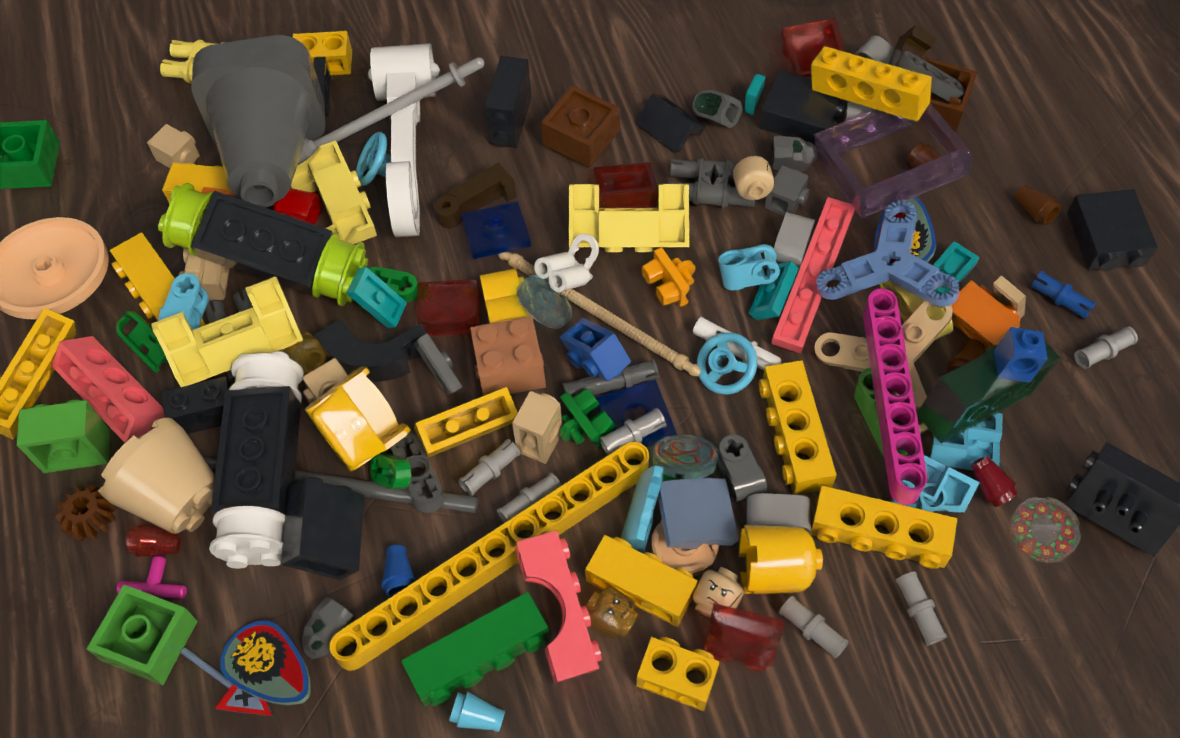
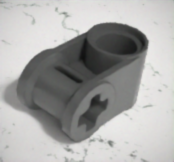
(742, 472)

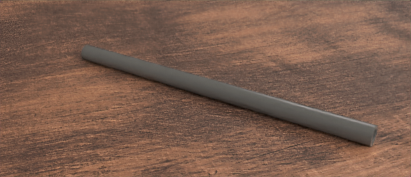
(372, 490)

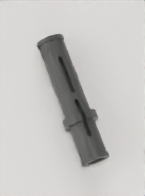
(630, 376)

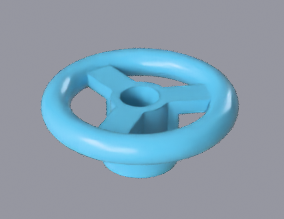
(373, 158)
(716, 358)

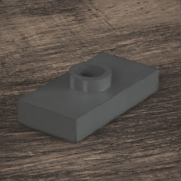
(438, 363)

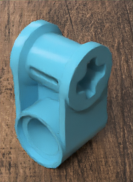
(746, 267)
(186, 297)

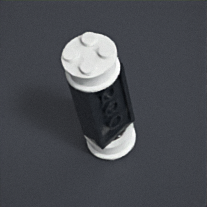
(256, 459)

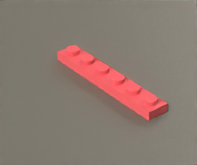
(820, 256)

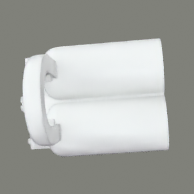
(564, 270)

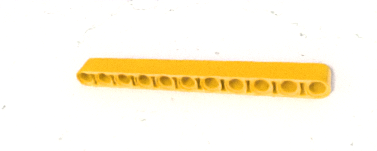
(478, 557)

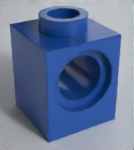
(1020, 354)

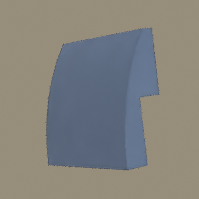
(697, 513)

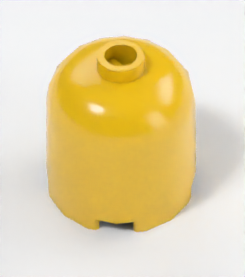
(778, 559)

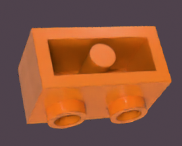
(982, 316)

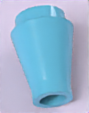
(476, 713)

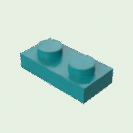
(957, 263)
(772, 296)
(376, 297)

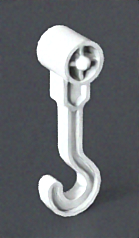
(394, 74)

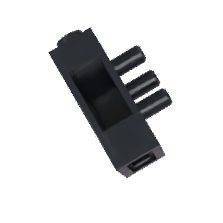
(1127, 498)

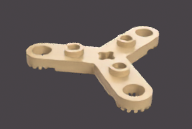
(918, 334)

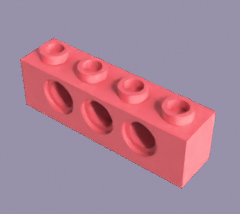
(107, 387)

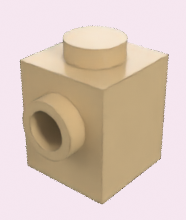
(173, 146)

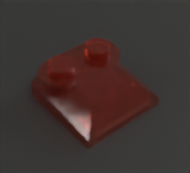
(806, 41)
(627, 186)
(448, 306)
(743, 637)

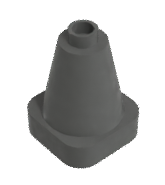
(259, 110)

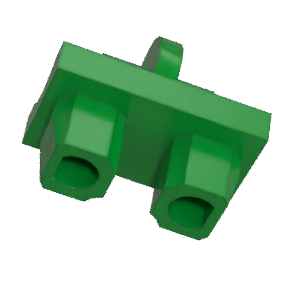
(579, 406)

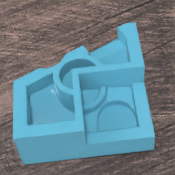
(970, 445)
(944, 489)
(640, 514)

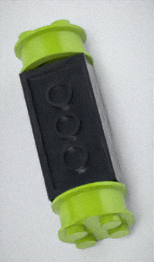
(261, 242)

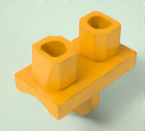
(674, 274)

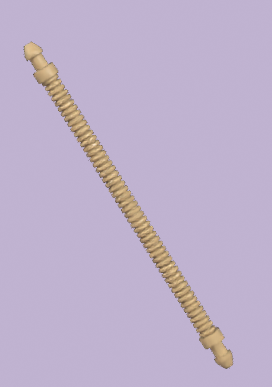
(679, 361)

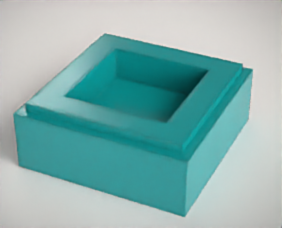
(754, 94)

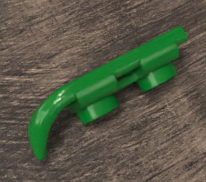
(140, 336)

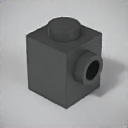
(788, 191)

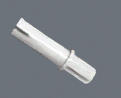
(707, 329)

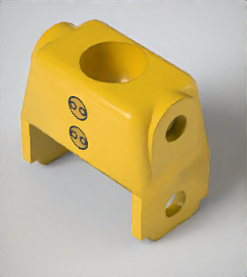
(356, 419)

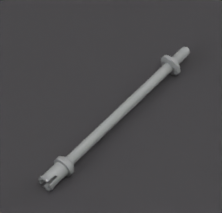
(455, 74)

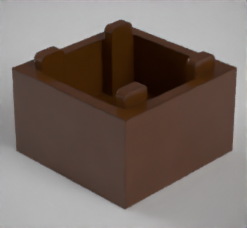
(952, 110)
(580, 126)

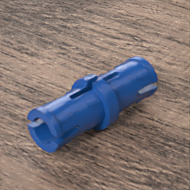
(1063, 295)

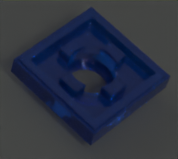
(489, 242)
(644, 395)

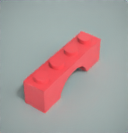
(544, 562)

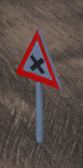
(234, 699)

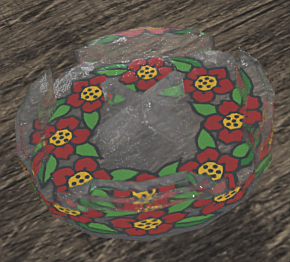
(1045, 529)

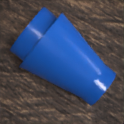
(397, 570)

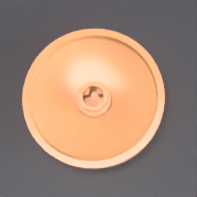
(50, 266)

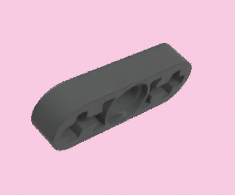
(941, 83)
(428, 478)

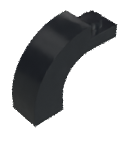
(383, 360)

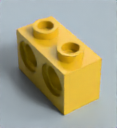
(333, 46)
(673, 682)

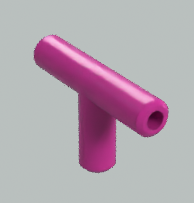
(153, 584)

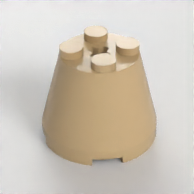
(161, 478)

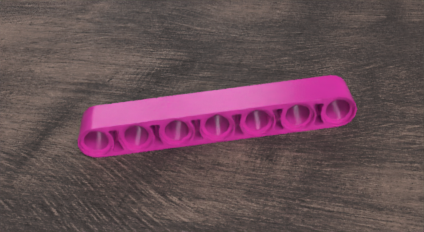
(890, 406)

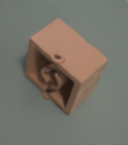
(508, 356)

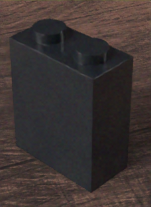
(508, 101)
(797, 109)
(1111, 230)
(322, 529)

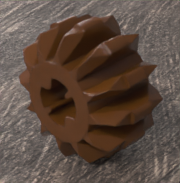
(85, 513)

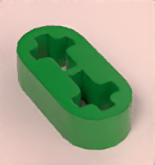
(398, 279)
(390, 471)

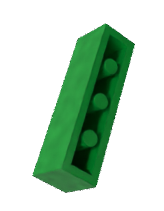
(476, 649)

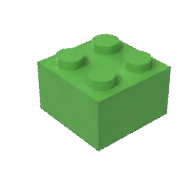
(63, 436)
(142, 634)

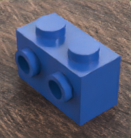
(595, 350)

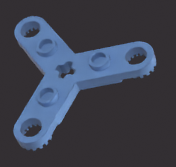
(907, 270)

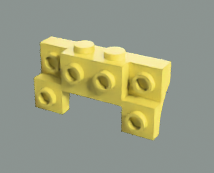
(337, 186)
(630, 226)
(214, 347)

